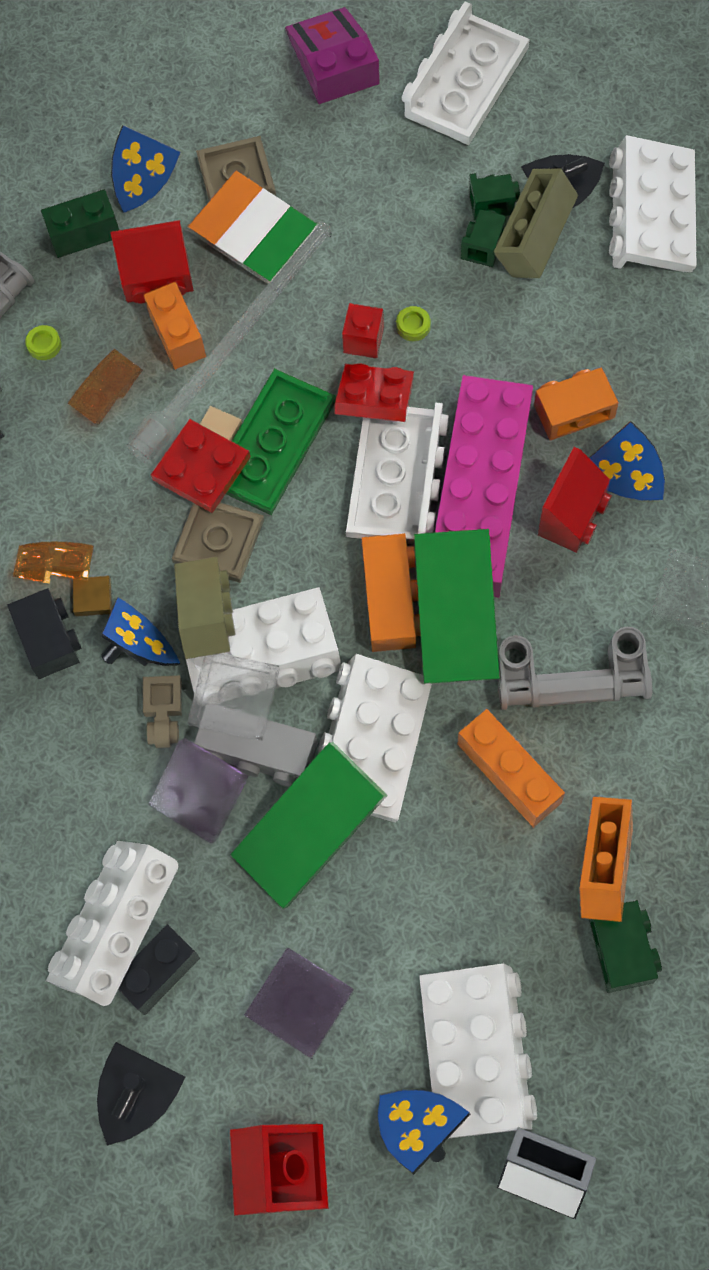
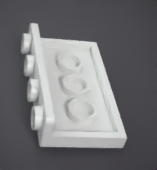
(463, 75)
(653, 205)
(397, 475)
(285, 633)
(378, 724)
(112, 921)
(478, 1047)

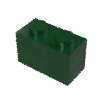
(80, 223)
(625, 949)

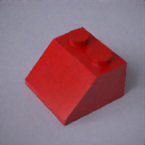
(151, 259)
(574, 502)
(278, 1168)

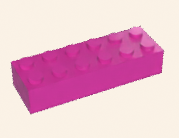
(485, 463)

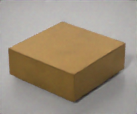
(92, 596)

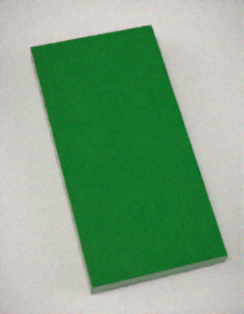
(278, 438)
(456, 606)
(308, 825)

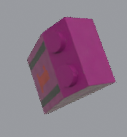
(334, 54)

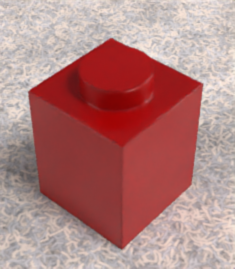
(363, 330)

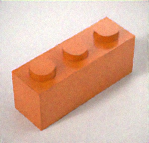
(390, 592)
(510, 768)
(606, 859)

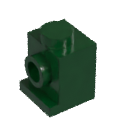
(493, 193)
(482, 238)

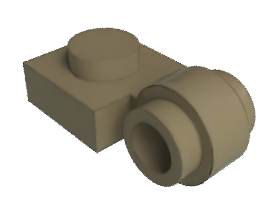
(160, 700)

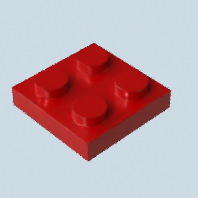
(374, 392)
(200, 465)

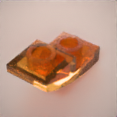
(104, 385)
(42, 559)

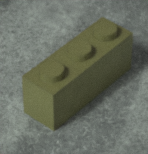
(536, 223)
(203, 607)

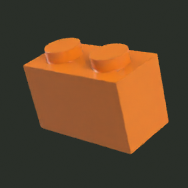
(175, 325)
(575, 403)

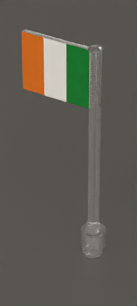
(266, 241)

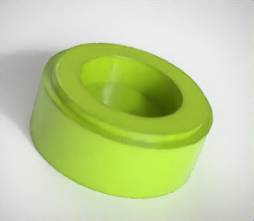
(413, 323)
(43, 342)

